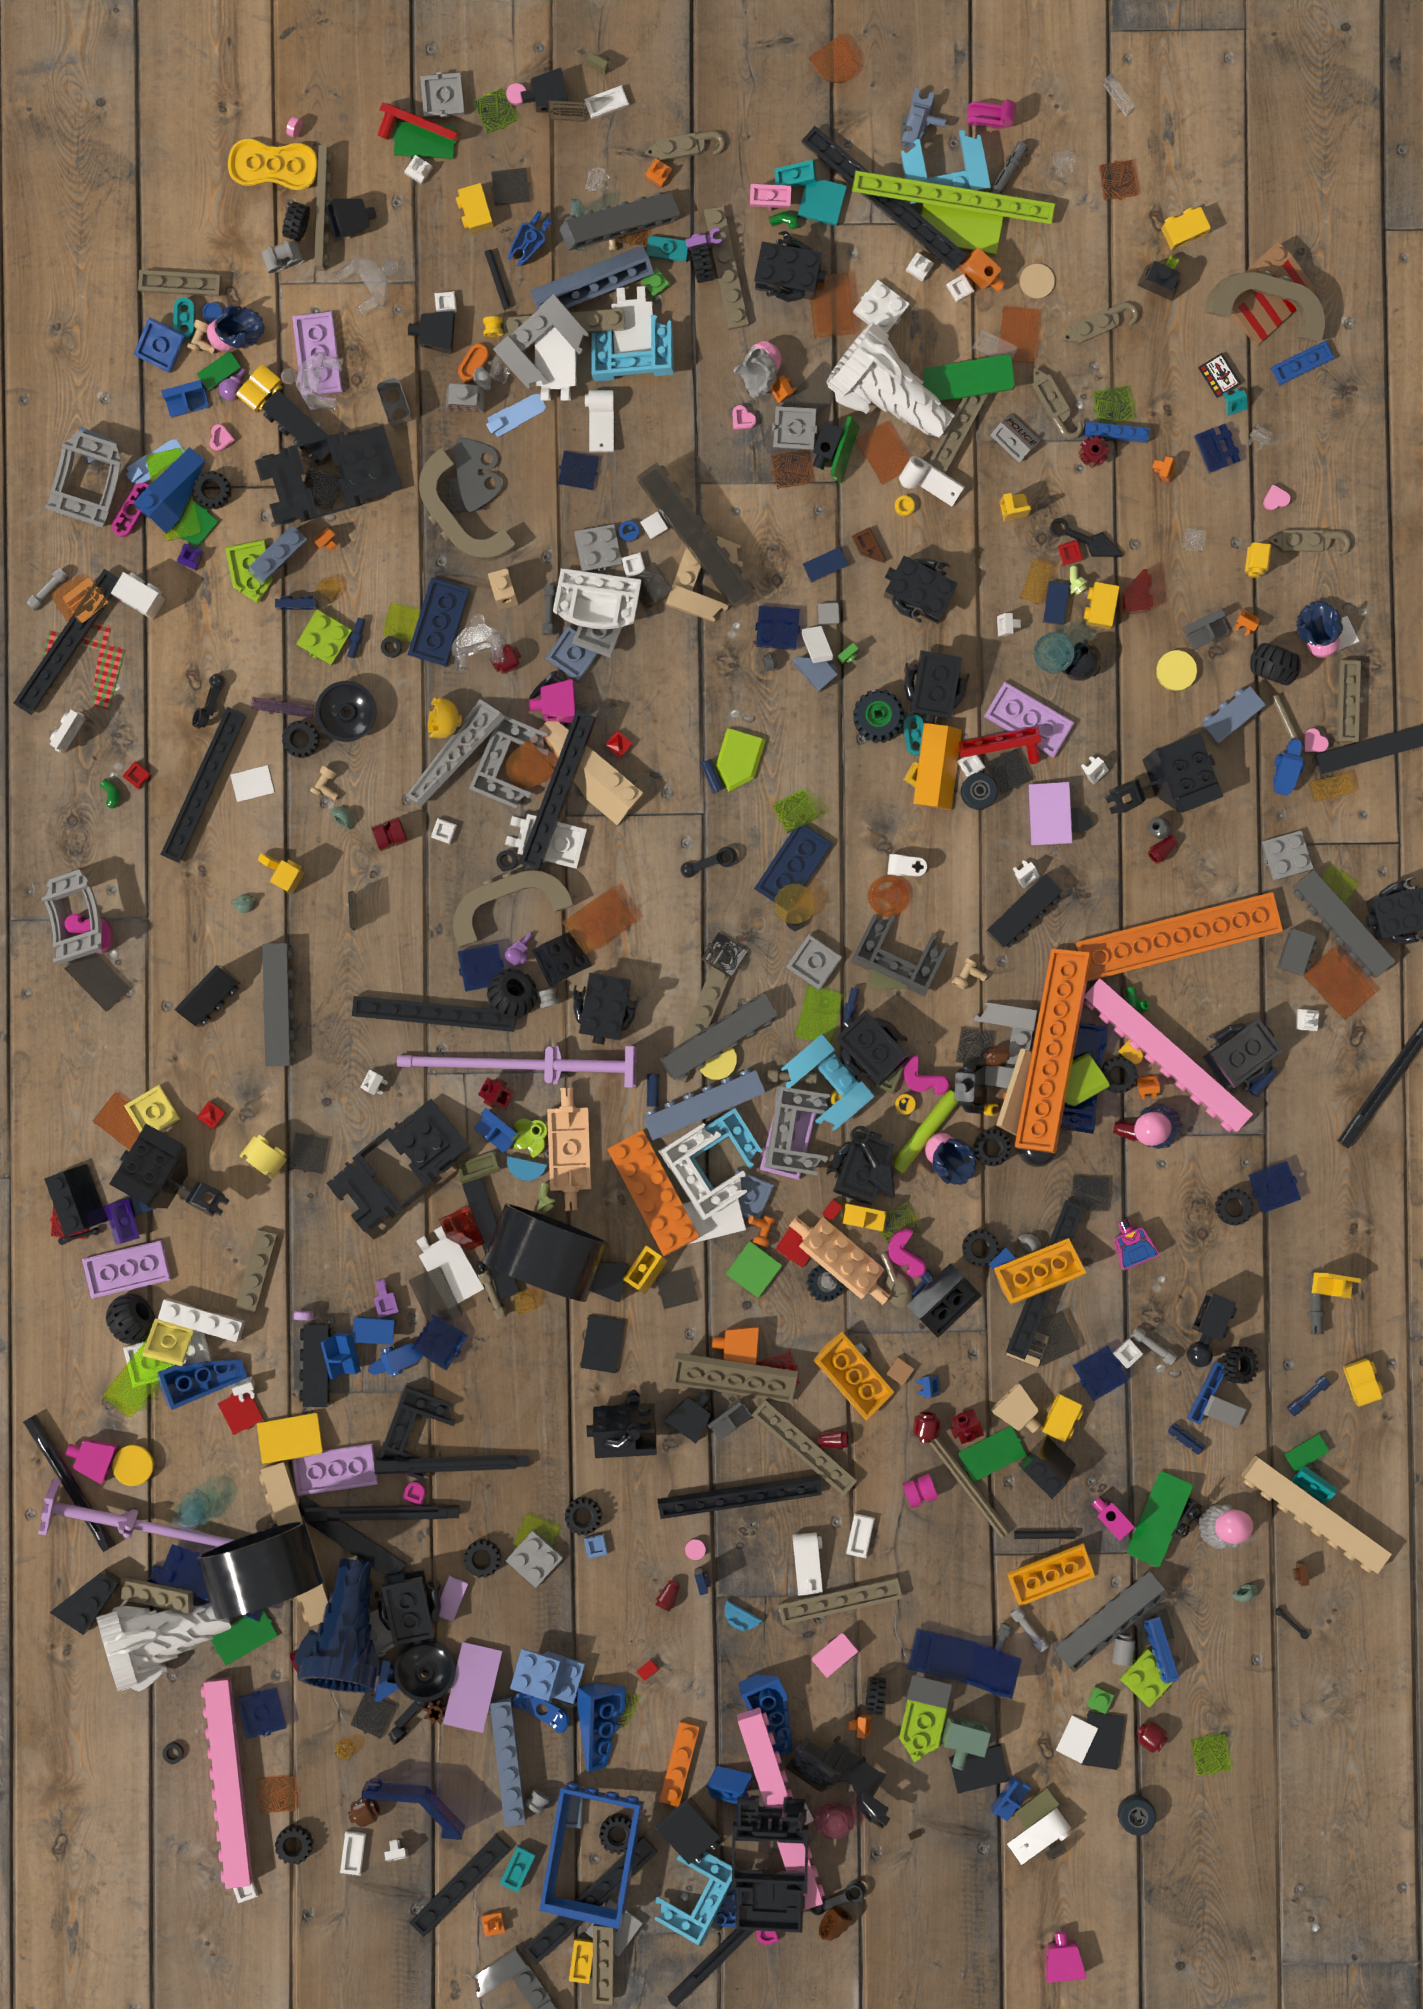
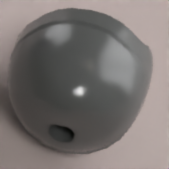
(1159, 827)

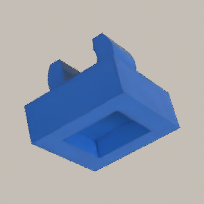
(930, 1386)

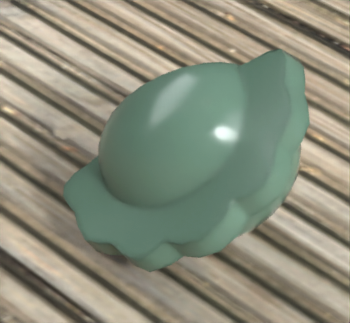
(343, 817)
(244, 903)
(1245, 1593)

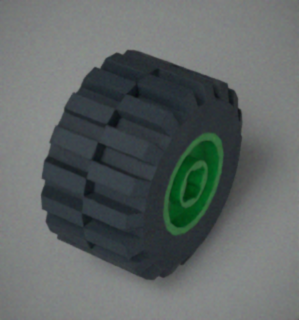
(878, 716)

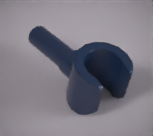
(927, 1277)

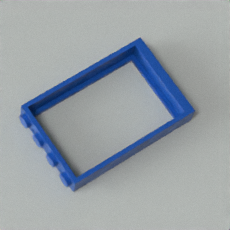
(576, 1909)

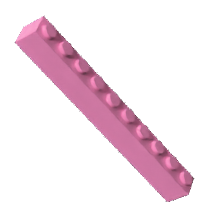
(1167, 1055)
(227, 1782)
(773, 1790)

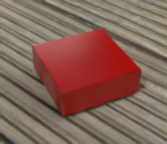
(1070, 553)
(137, 775)

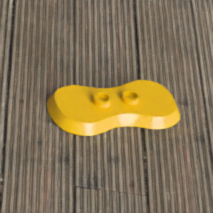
(289, 165)

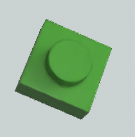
(655, 283)
(848, 654)
(1100, 1700)

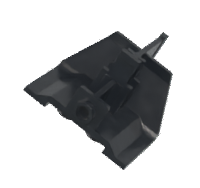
(1179, 777)
(156, 1171)
(826, 1768)

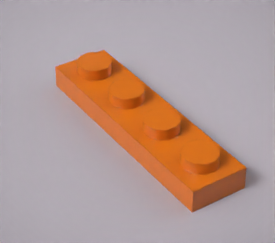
(679, 1763)

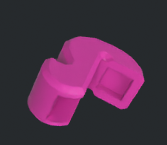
(991, 114)
(75, 924)
(922, 1083)
(903, 1256)

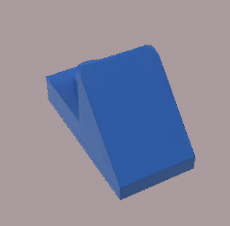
(384, 1686)

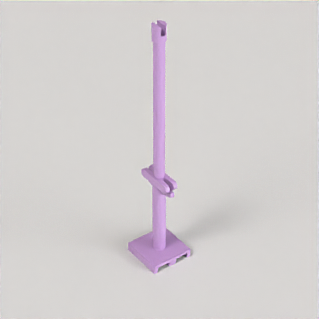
(552, 1064)
(126, 1522)

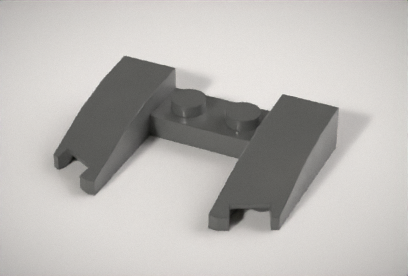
(870, 956)
(516, 1966)

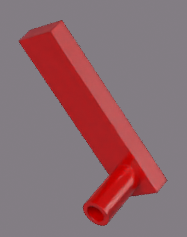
(392, 112)
(1025, 737)

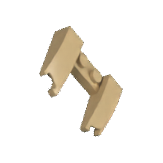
(682, 595)

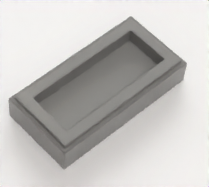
(1224, 1411)

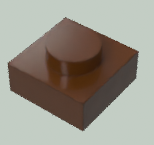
(1301, 1573)

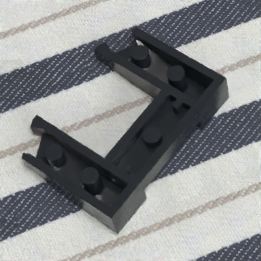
(409, 1405)

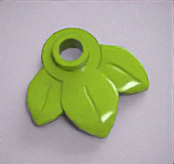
(528, 1137)

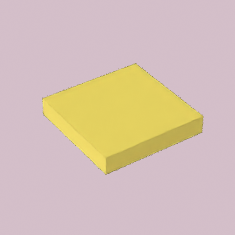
(152, 1109)
(168, 1342)

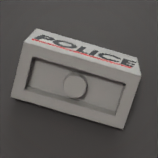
(1015, 437)

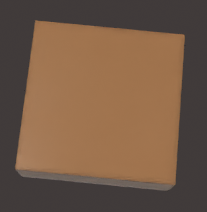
(900, 1371)

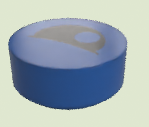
(629, 531)

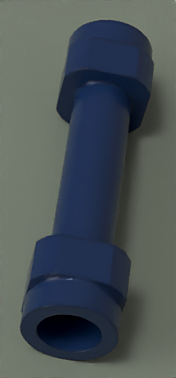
(1321, 1384)

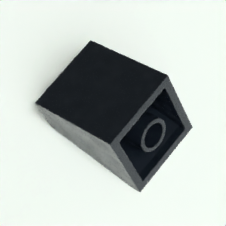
(1048, 1466)
(689, 1831)

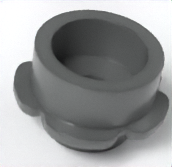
(769, 662)

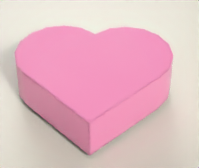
(742, 418)
(221, 438)
(1276, 498)
(1314, 741)

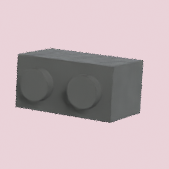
(1297, 952)

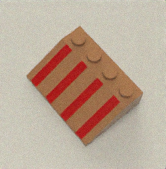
(1261, 313)

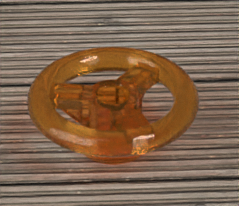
(895, 883)

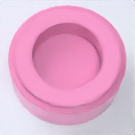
(513, 94)
(294, 126)
(695, 1549)

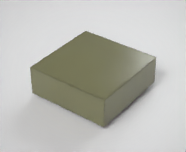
(597, 63)

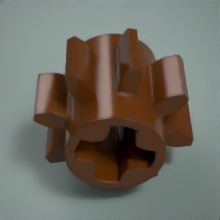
(433, 1717)

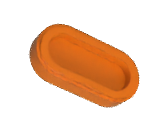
(475, 357)

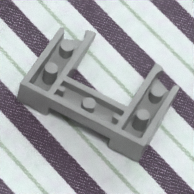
(549, 314)
(485, 778)
(1022, 1025)
(786, 1104)

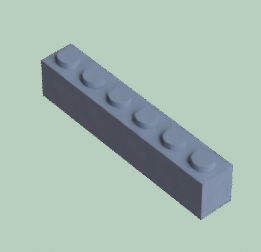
(596, 279)
(703, 1105)
(508, 1761)

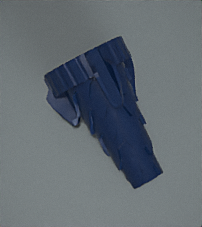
(341, 1650)

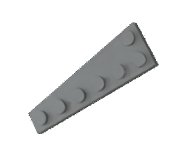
(462, 743)

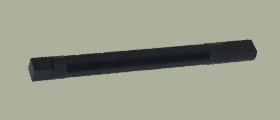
(1382, 1088)
(450, 1464)
(72, 1488)
(364, 1513)
(707, 1966)

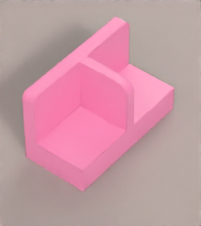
(770, 196)
(834, 1654)

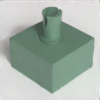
(965, 1738)

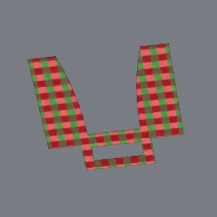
(107, 665)

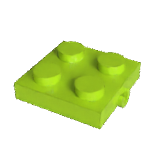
(324, 637)
(1144, 1678)

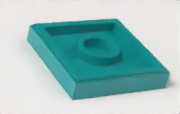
(822, 202)

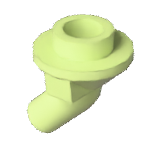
(1077, 584)
(545, 1203)

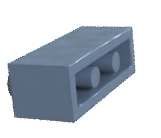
(277, 555)
(1231, 715)

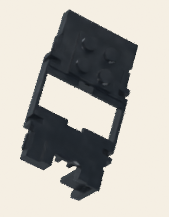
(363, 463)
(430, 1145)
(762, 1899)

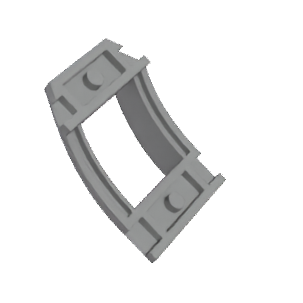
(75, 507)
(66, 946)

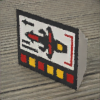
(1219, 375)

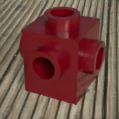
(1091, 458)
(496, 1093)
(966, 1427)

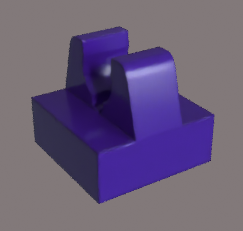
(190, 557)

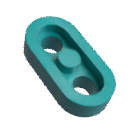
(183, 319)
(913, 735)

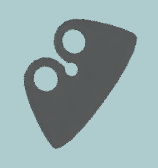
(468, 462)

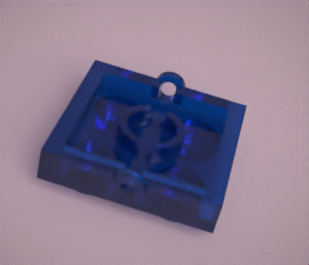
(777, 627)
(479, 966)
(1274, 1187)
(439, 1342)
(1100, 1372)
(261, 1713)

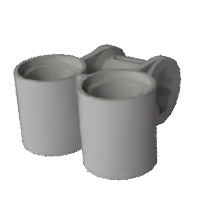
(282, 255)

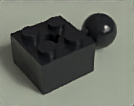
(1212, 1323)

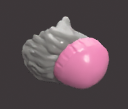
(760, 368)
(1225, 1526)

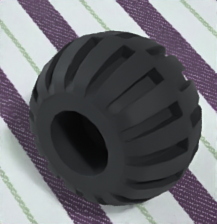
(1275, 664)
(501, 992)
(130, 1318)

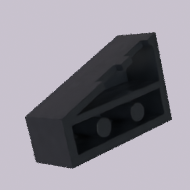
(87, 1603)

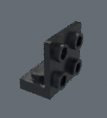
(561, 958)

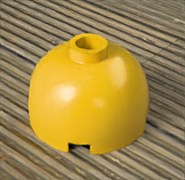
(443, 718)

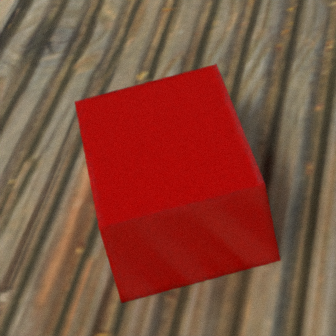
(832, 1210)
(647, 1669)

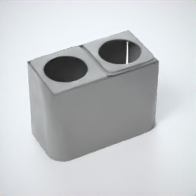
(385, 386)

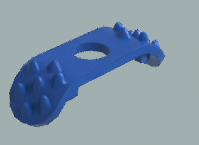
(554, 1717)

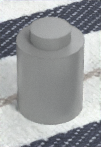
(1123, 1650)

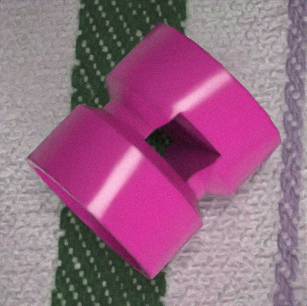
(920, 1491)

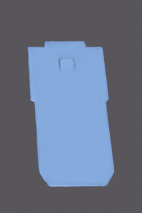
(515, 415)
(139, 470)

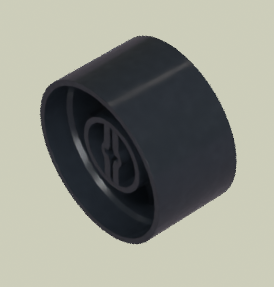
(545, 1253)
(259, 1570)

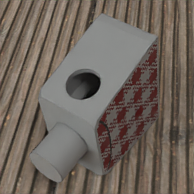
(465, 398)

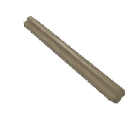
(969, 1487)

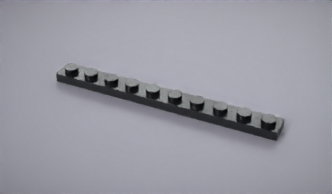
(895, 209)

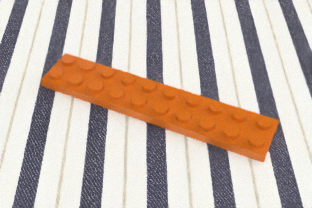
(1182, 936)
(1053, 1050)

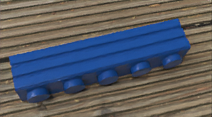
(1117, 432)
(1209, 1388)
(1161, 1650)

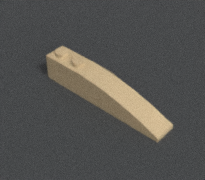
(596, 778)

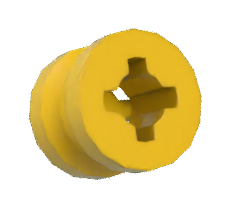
(493, 326)

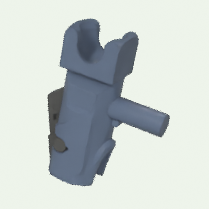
(915, 122)

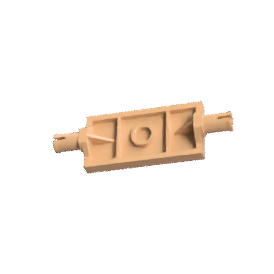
(569, 1149)
(841, 1258)

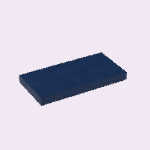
(438, 622)
(794, 861)

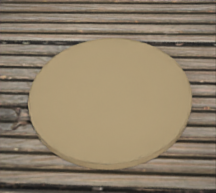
(1037, 281)

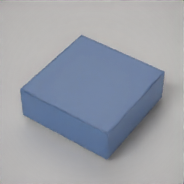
(596, 1546)

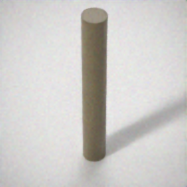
(1285, 718)

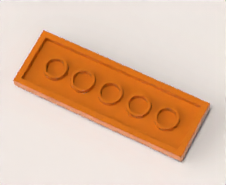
(653, 1193)

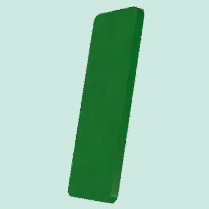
(970, 378)
(1160, 1519)

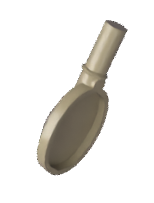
(896, 1284)

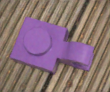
(699, 238)
(385, 1302)

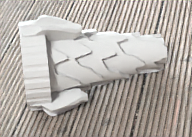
(875, 374)
(143, 1640)

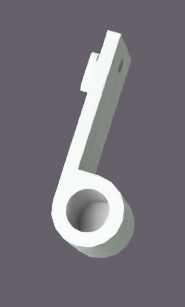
(601, 420)
(931, 479)
(807, 1563)
(1040, 1836)

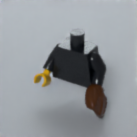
(971, 1080)

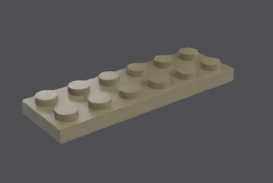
(734, 1377)

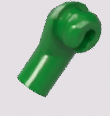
(784, 217)
(113, 793)
(1137, 1003)

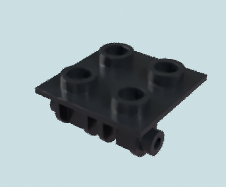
(1193, 1512)

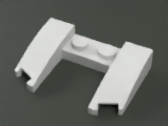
(677, 1158)

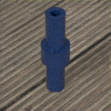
(356, 638)
(851, 1006)

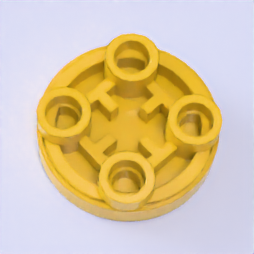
(133, 1465)

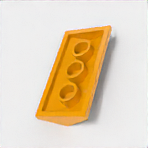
(937, 766)
(1039, 1271)
(853, 1375)
(1051, 1575)

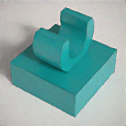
(1236, 402)

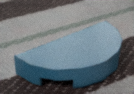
(525, 1169)
(739, 1617)

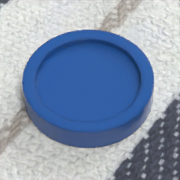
(211, 311)

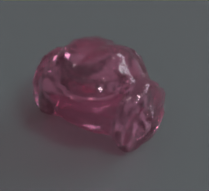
(834, 1821)

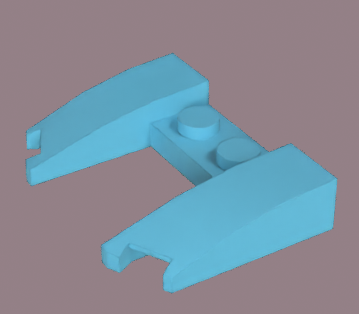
(973, 177)
(657, 361)
(821, 1055)
(729, 1125)
(698, 1924)

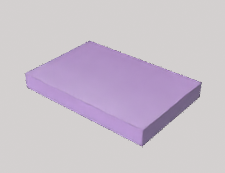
(1050, 813)

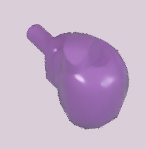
(229, 387)
(517, 951)

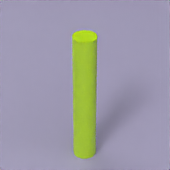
(925, 1131)

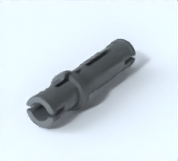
(1012, 163)
(1316, 1310)

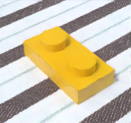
(581, 1961)

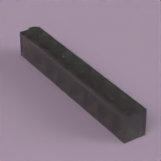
(695, 536)

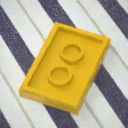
(290, 1438)

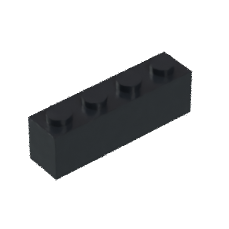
(298, 425)
(1023, 911)
(314, 1372)

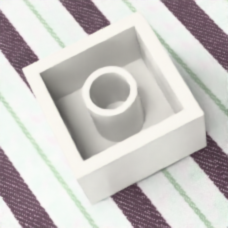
(134, 593)

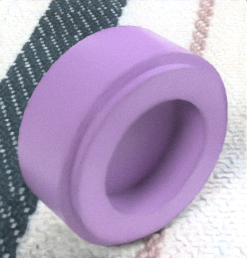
(303, 1315)

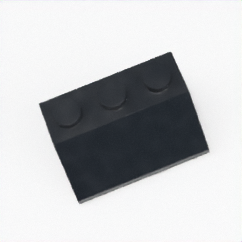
(208, 996)
(76, 1199)
(944, 1300)

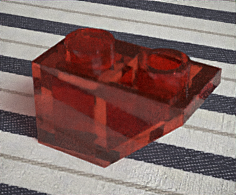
(1136, 596)
(461, 1229)

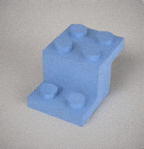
(548, 1676)

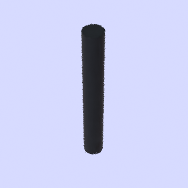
(497, 279)
(1045, 1534)

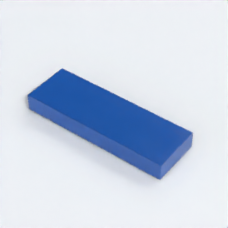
(1302, 363)

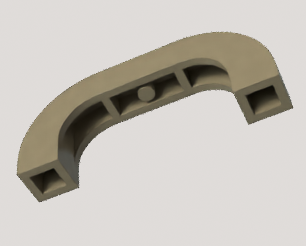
(1309, 308)
(484, 550)
(493, 890)

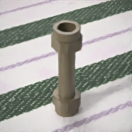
(774, 1076)
(486, 1279)

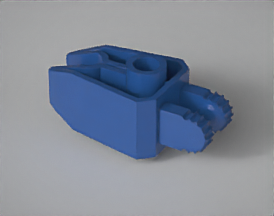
(531, 237)
(1288, 767)
(395, 1360)

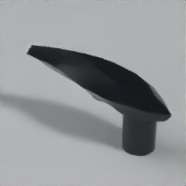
(550, 678)

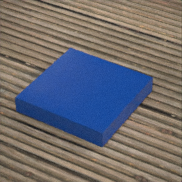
(159, 345)

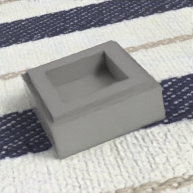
(828, 613)

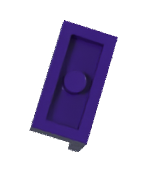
(121, 1222)

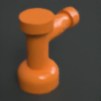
(765, 1224)

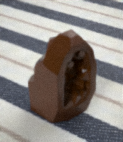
(834, 1923)

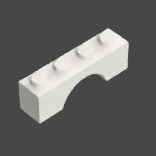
(200, 1320)

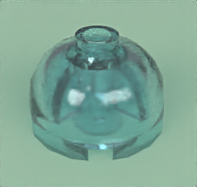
(1057, 644)
(192, 1510)

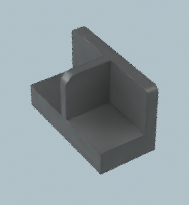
(1206, 629)
(729, 1419)
(929, 1691)

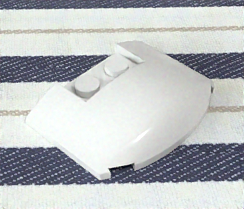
(596, 599)

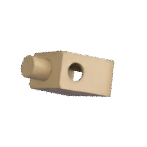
(503, 589)
(1017, 1409)

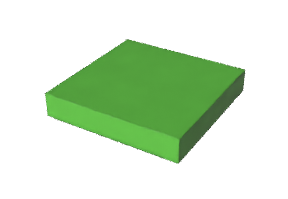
(753, 1269)

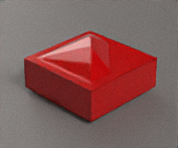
(618, 744)
(211, 1115)

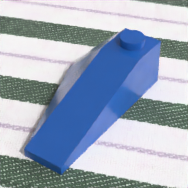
(169, 493)
(195, 1380)
(771, 1697)
(598, 1718)

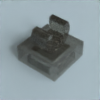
(1055, 1851)

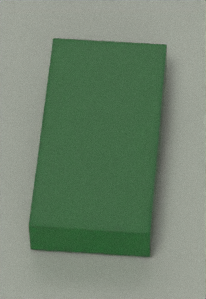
(219, 370)
(1306, 1452)

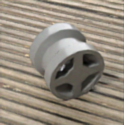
(548, 998)
(537, 1801)

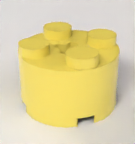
(264, 1157)

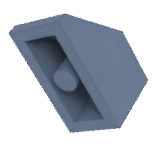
(817, 674)

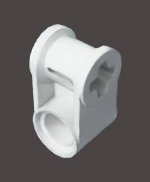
(902, 865)

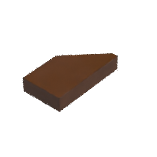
(868, 545)

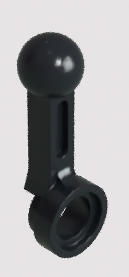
(201, 715)
(689, 869)
(401, 1730)
(841, 1898)

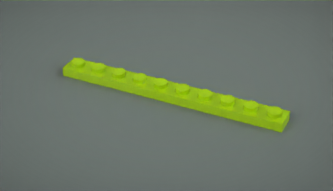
(953, 197)

